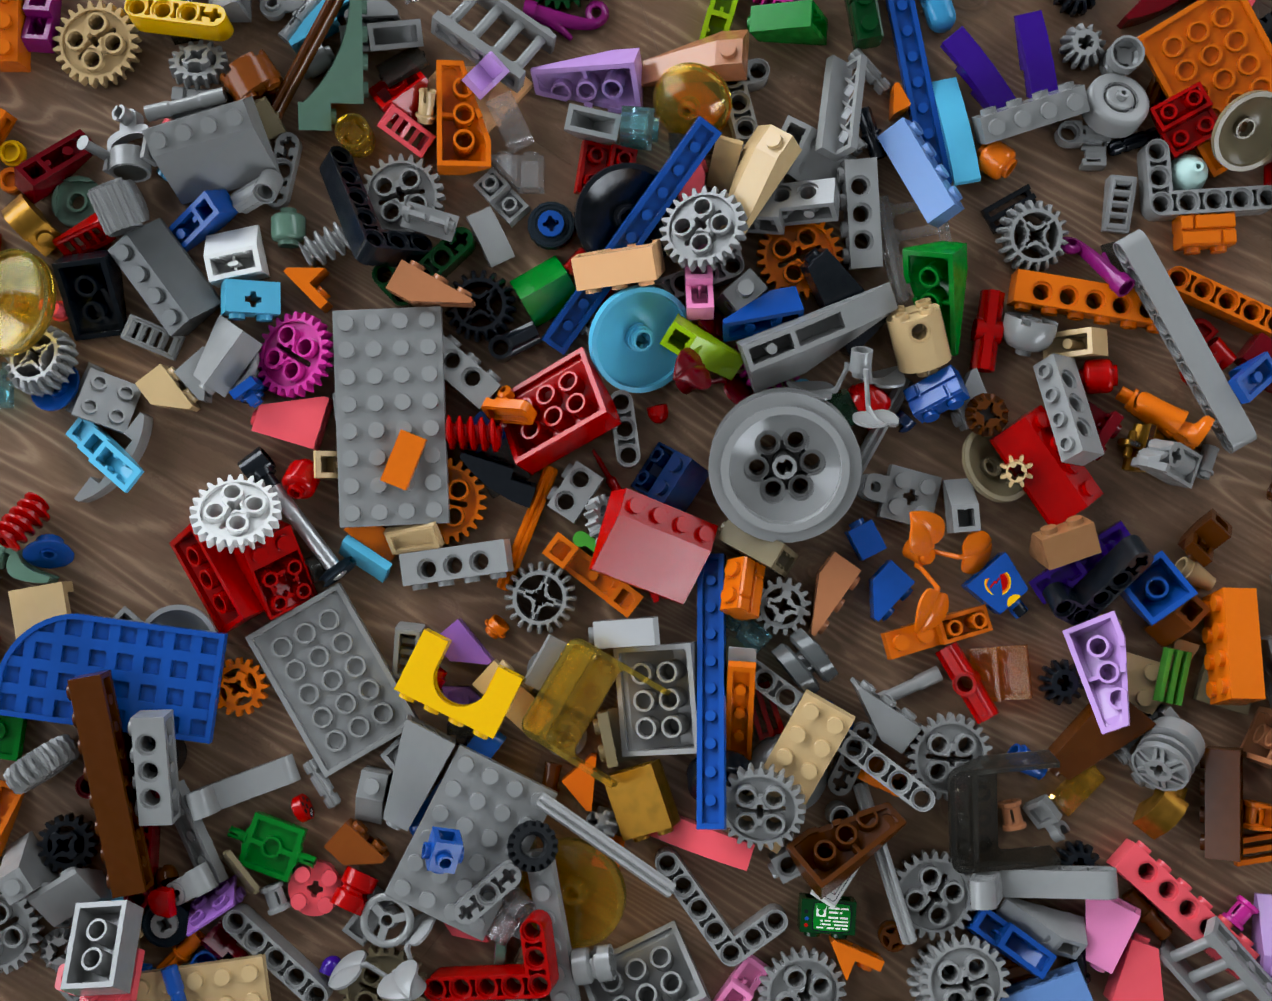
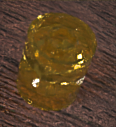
(355, 135)

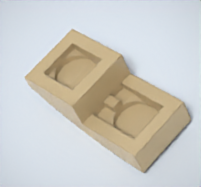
(724, 162)

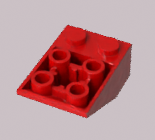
(277, 572)

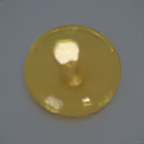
(25, 300)
(590, 891)

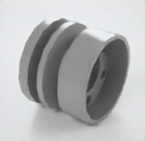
(1168, 754)

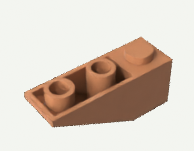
(422, 289)
(830, 586)

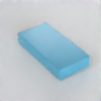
(365, 558)

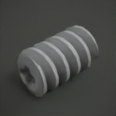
(324, 245)

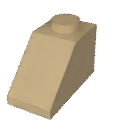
(1080, 343)

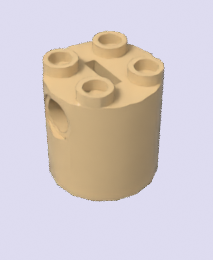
(920, 347)

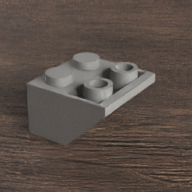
(58, 898)

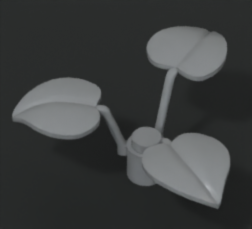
(861, 367)
(403, 982)

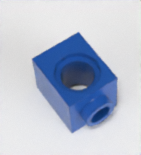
(864, 538)

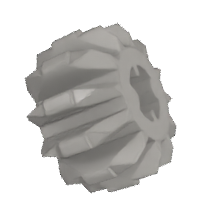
(1082, 36)

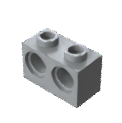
(580, 494)

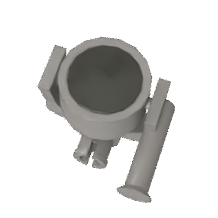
(121, 158)

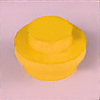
(12, 153)

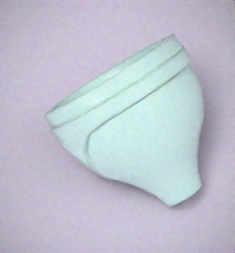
(1188, 172)

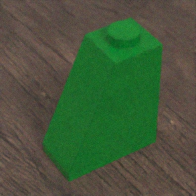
(789, 23)

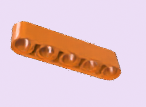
(1235, 301)

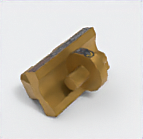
(1137, 439)

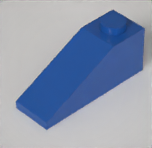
(203, 218)
(763, 313)

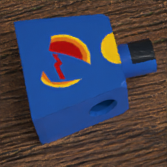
(998, 586)

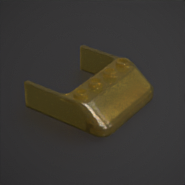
(572, 699)

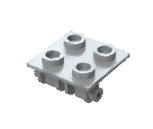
(107, 400)

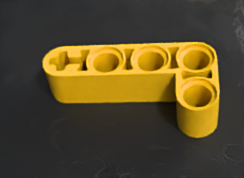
(180, 19)

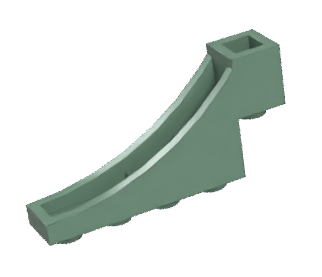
(344, 78)

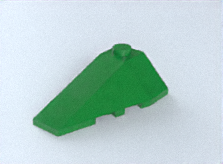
(940, 273)

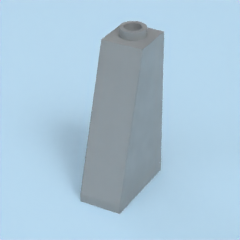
(417, 765)

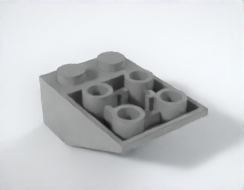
(809, 164)

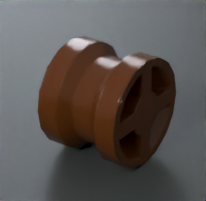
(894, 943)

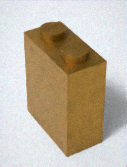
(642, 801)

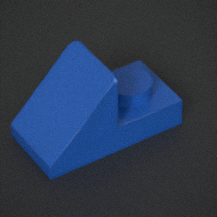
(1251, 377)

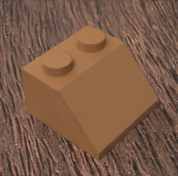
(1064, 542)

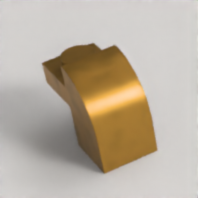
(31, 224)
(1160, 812)

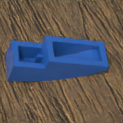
(1011, 942)

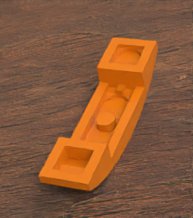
(577, 563)

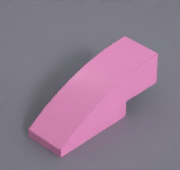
(699, 293)

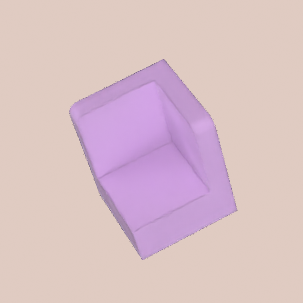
(485, 75)

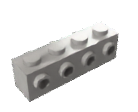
(1031, 113)

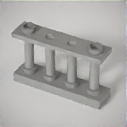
(472, 47)
(1233, 956)

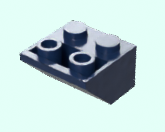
(670, 477)

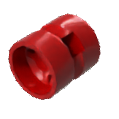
(354, 890)

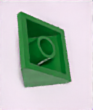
(544, 290)

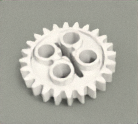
(236, 505)

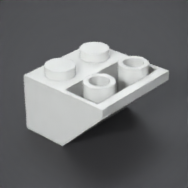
(235, 255)

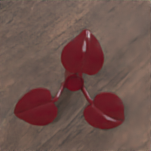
(692, 374)

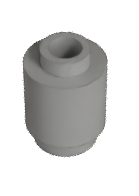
(321, 62)

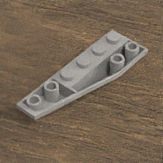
(811, 338)

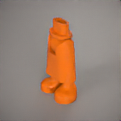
(1166, 416)

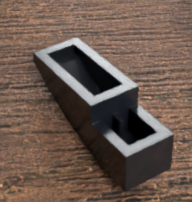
(499, 477)

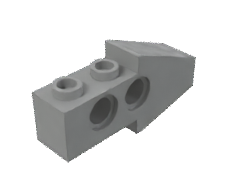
(798, 204)

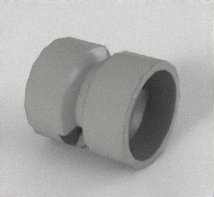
(1122, 56)
(593, 964)

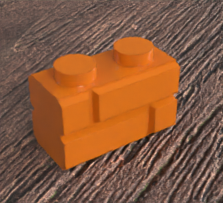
(1204, 232)
(742, 588)

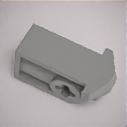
(1169, 462)

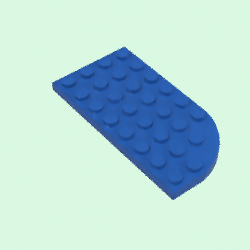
(148, 665)

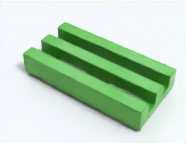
(1176, 676)

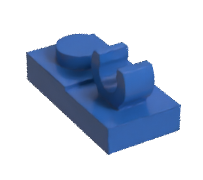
(250, 391)

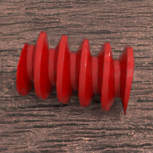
(474, 434)
(21, 519)

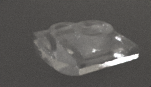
(510, 122)

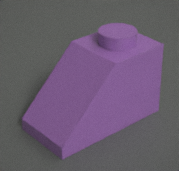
(465, 645)

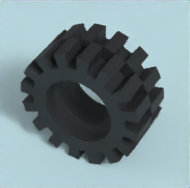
(549, 846)

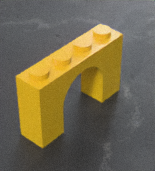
(421, 684)

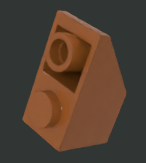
(1178, 622)
(355, 846)

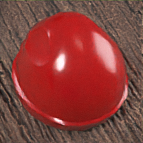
(878, 397)

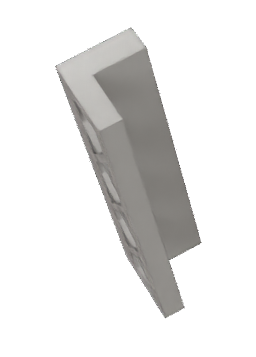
(837, 107)

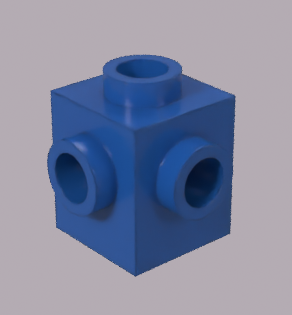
(443, 850)

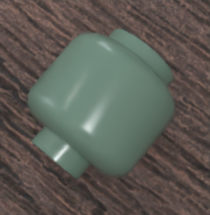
(288, 228)

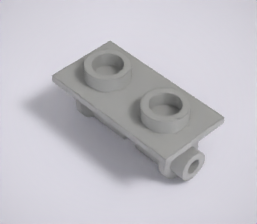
(429, 221)

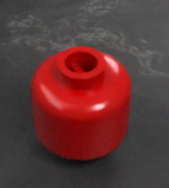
(1099, 376)
(300, 479)

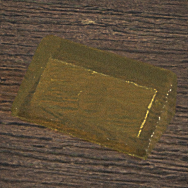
(1074, 792)

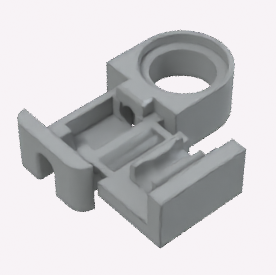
(1091, 143)

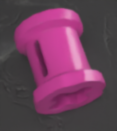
(1240, 912)

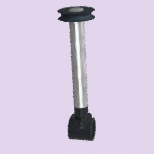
(263, 467)

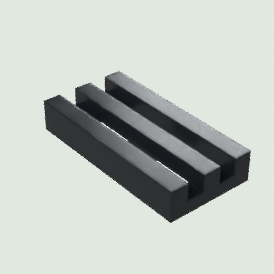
(990, 220)

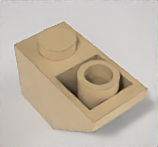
(165, 390)

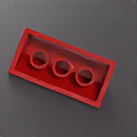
(1056, 487)
(216, 581)

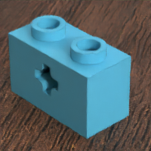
(264, 293)

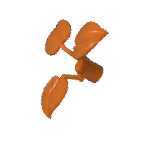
(926, 531)

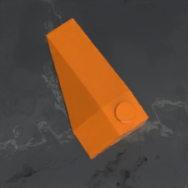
(461, 132)

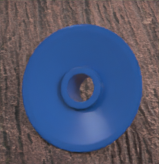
(48, 552)

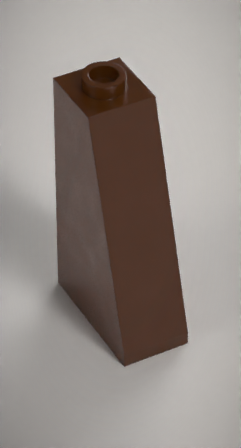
(1084, 745)

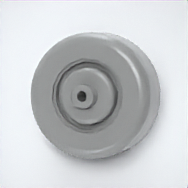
(1116, 105)

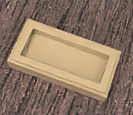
(413, 538)

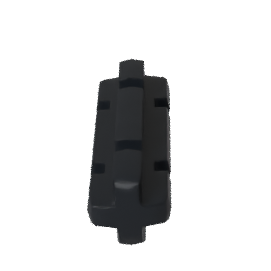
(1132, 141)

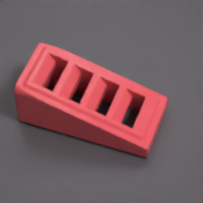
(424, 143)

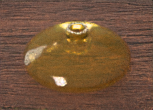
(695, 88)

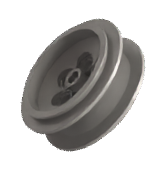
(788, 513)

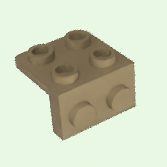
(609, 728)

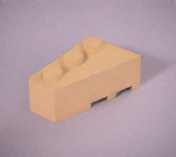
(618, 267)

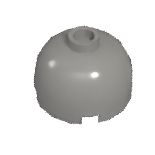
(1028, 333)

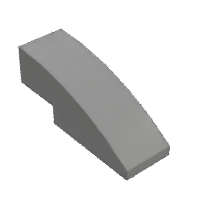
(391, 35)

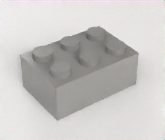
(102, 948)

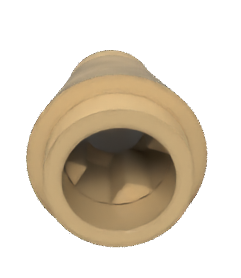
(1195, 574)

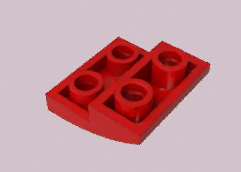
(1185, 120)
(597, 156)

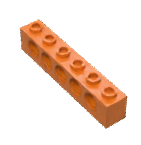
(1023, 300)

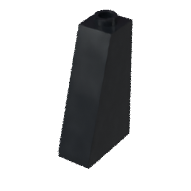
(831, 284)

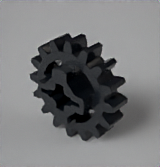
(57, 837)

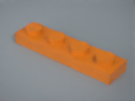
(740, 707)

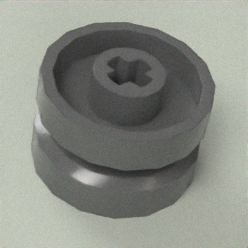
(803, 663)

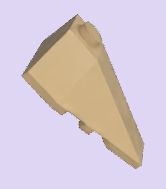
(762, 167)

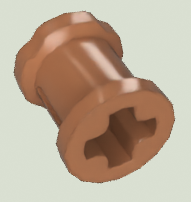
(1009, 823)

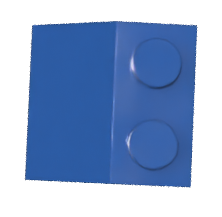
(1158, 590)

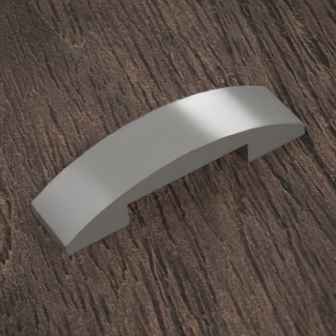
(139, 433)

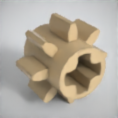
(1019, 478)

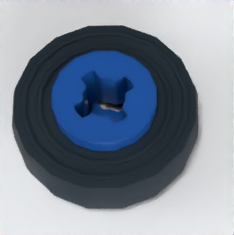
(551, 236)

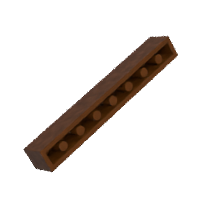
(110, 783)

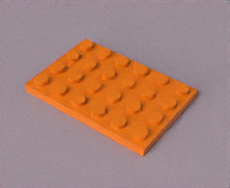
(1211, 44)

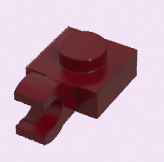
(221, 943)

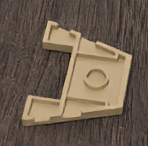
(1143, 676)

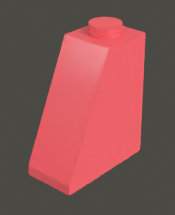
(294, 421)
(1136, 973)

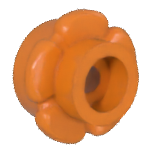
(496, 627)

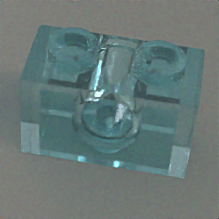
(638, 127)

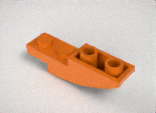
(954, 627)

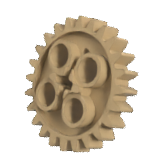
(83, 26)

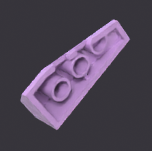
(595, 79)
(1102, 665)

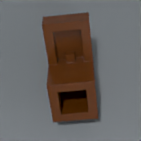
(1205, 537)

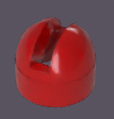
(658, 413)

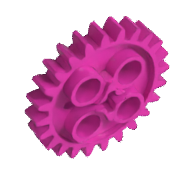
(307, 339)

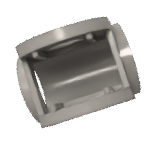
(119, 206)

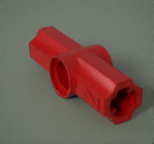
(987, 330)
(976, 698)

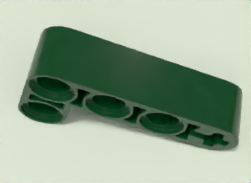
(429, 261)

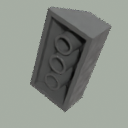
(166, 277)

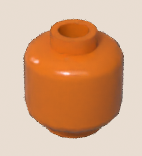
(996, 160)

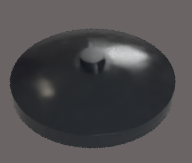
(609, 200)

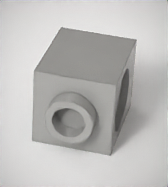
(777, 871)

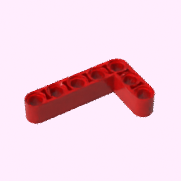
(503, 975)

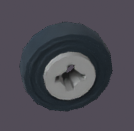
(166, 936)

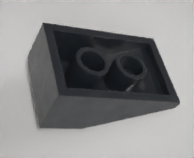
(91, 294)

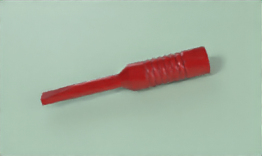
(610, 480)

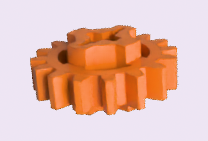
(251, 690)

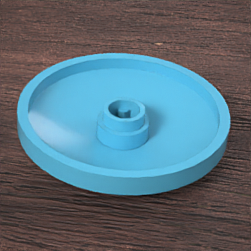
(628, 336)

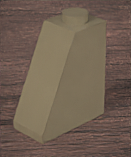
(772, 555)

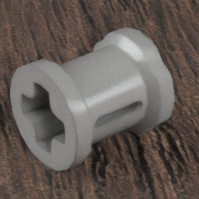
(275, 897)

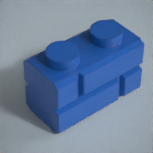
(936, 394)

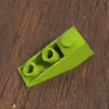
(713, 352)

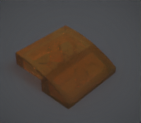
(1003, 671)

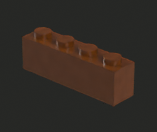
(1222, 803)

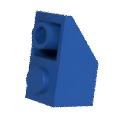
(886, 588)

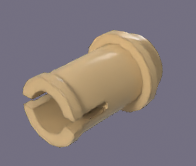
(426, 106)

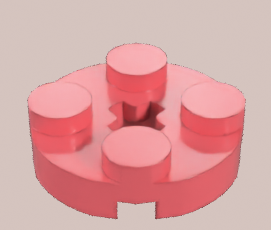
(303, 898)

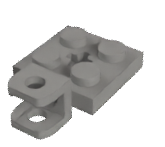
(890, 488)

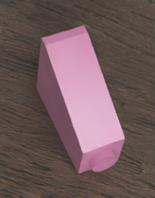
(1108, 931)

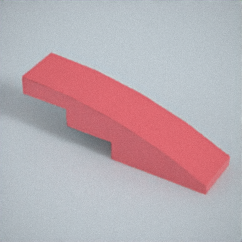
(708, 843)

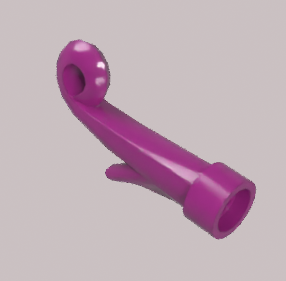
(560, 21)
(1118, 281)

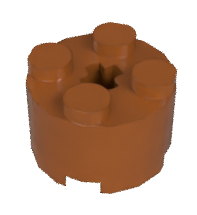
(252, 76)

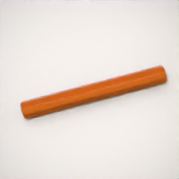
(529, 523)

